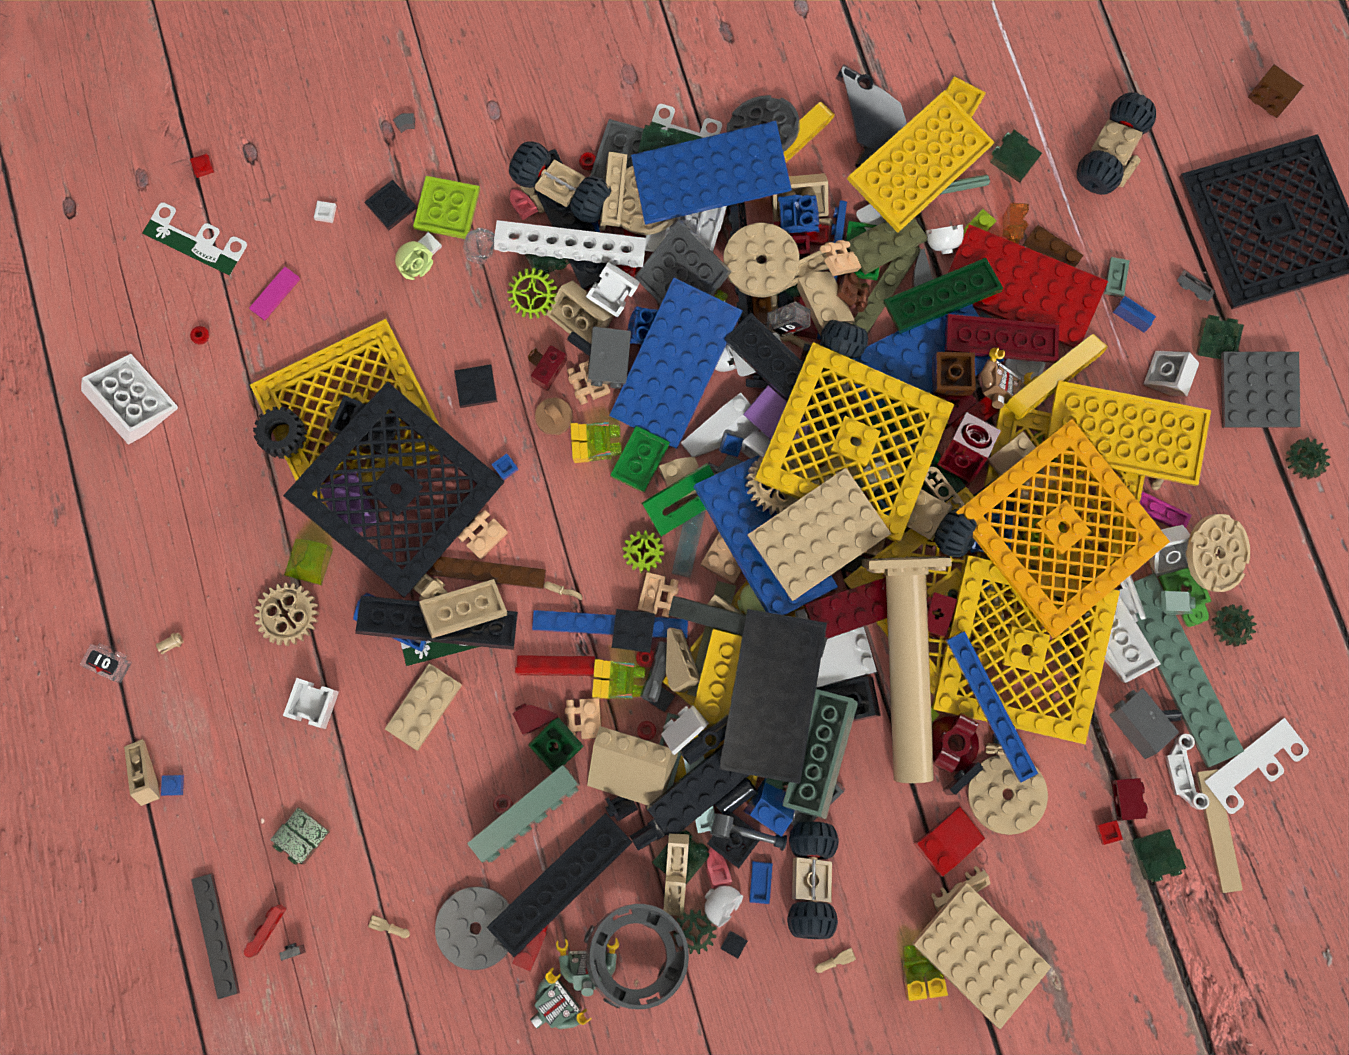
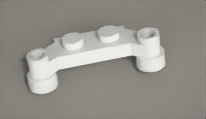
(1181, 773)

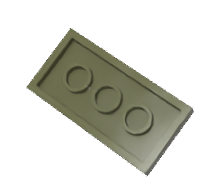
(885, 244)

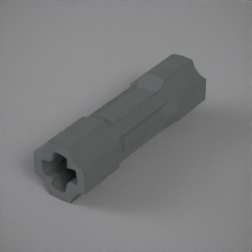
(652, 686)

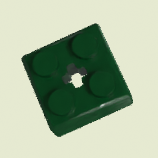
(544, 744)

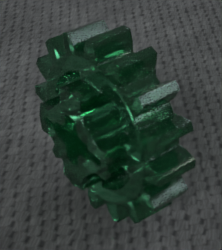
(1306, 465)
(1235, 617)
(705, 929)

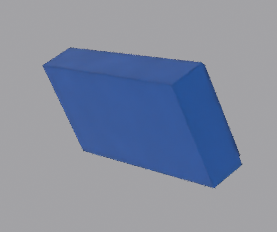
(760, 882)

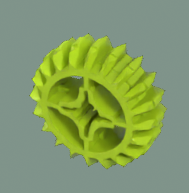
(532, 284)

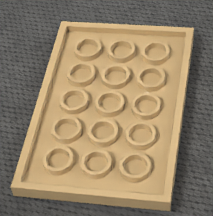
(819, 534)
(981, 955)

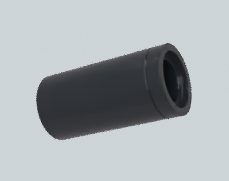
(736, 797)

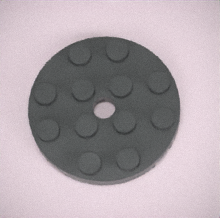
(765, 110)
(454, 928)

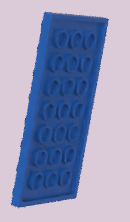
(711, 172)
(910, 355)
(675, 362)
(735, 518)

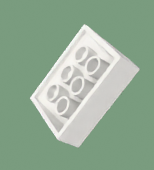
(128, 398)
(844, 656)

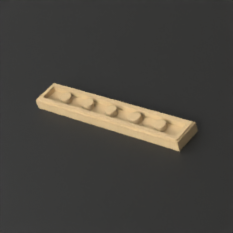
(1220, 838)

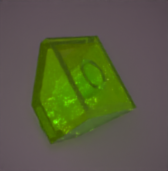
(308, 561)

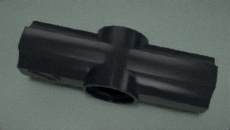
(698, 746)
(647, 835)

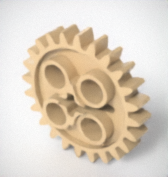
(763, 495)
(272, 624)

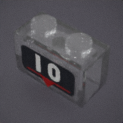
(788, 319)
(106, 663)

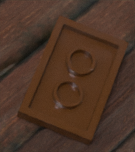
(1049, 245)

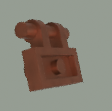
(852, 292)

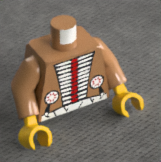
(1000, 382)

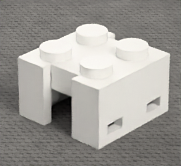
(612, 289)
(311, 703)

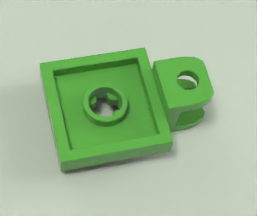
(1173, 582)

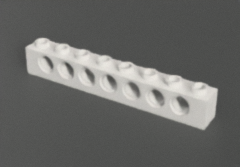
(562, 237)

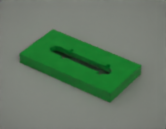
(673, 493)

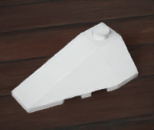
(726, 420)

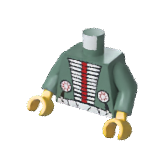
(574, 967)
(556, 1005)

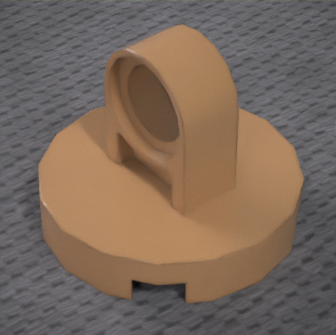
(553, 416)

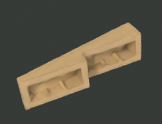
(676, 874)

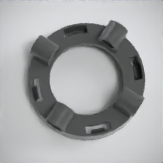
(670, 974)

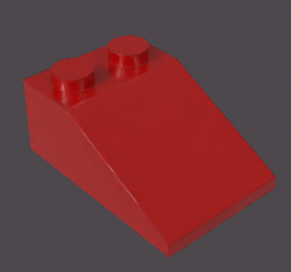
(949, 842)

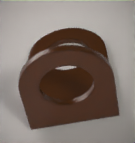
(535, 357)

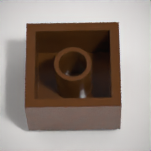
(1275, 91)
(953, 373)

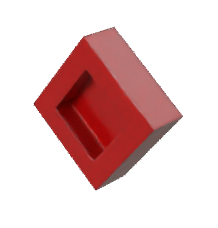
(202, 165)
(1109, 832)

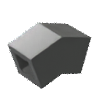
(405, 121)

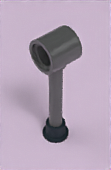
(723, 826)

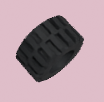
(269, 422)

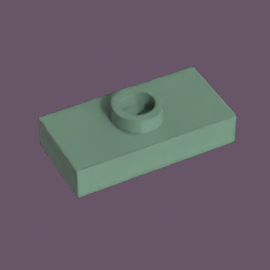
(1116, 277)

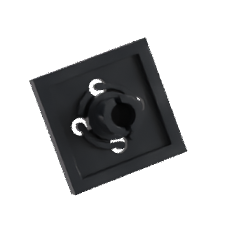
(736, 854)

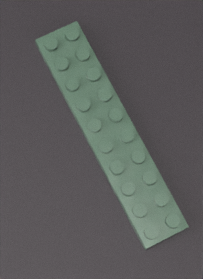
(1185, 677)

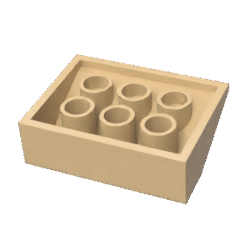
(630, 766)

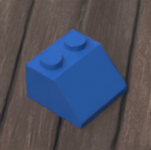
(769, 809)

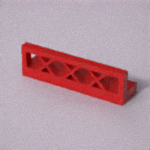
(555, 665)

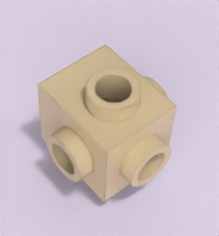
(429, 588)

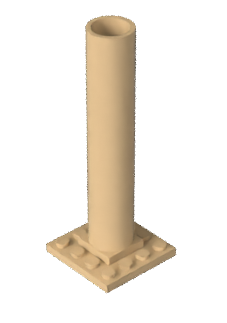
(909, 662)

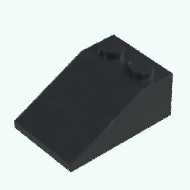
(862, 691)

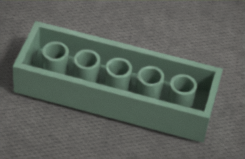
(824, 753)
(523, 814)

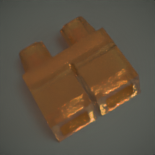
(1013, 221)

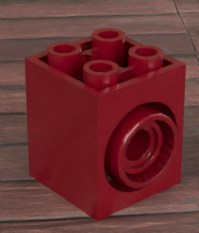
(969, 447)

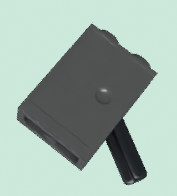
(607, 355)
(1145, 723)

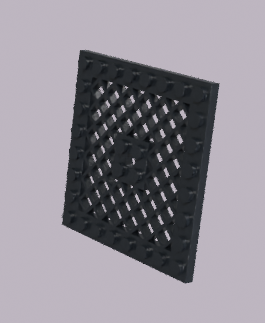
(1220, 248)
(386, 399)

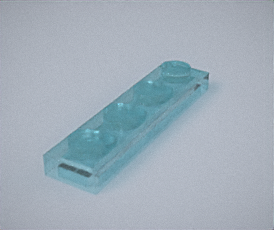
(688, 545)

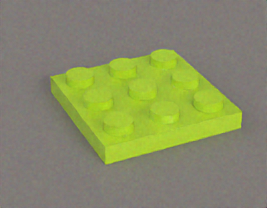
(446, 207)

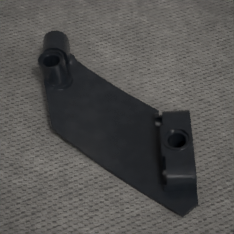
(873, 111)

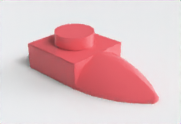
(522, 204)
(717, 870)

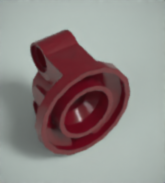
(943, 756)

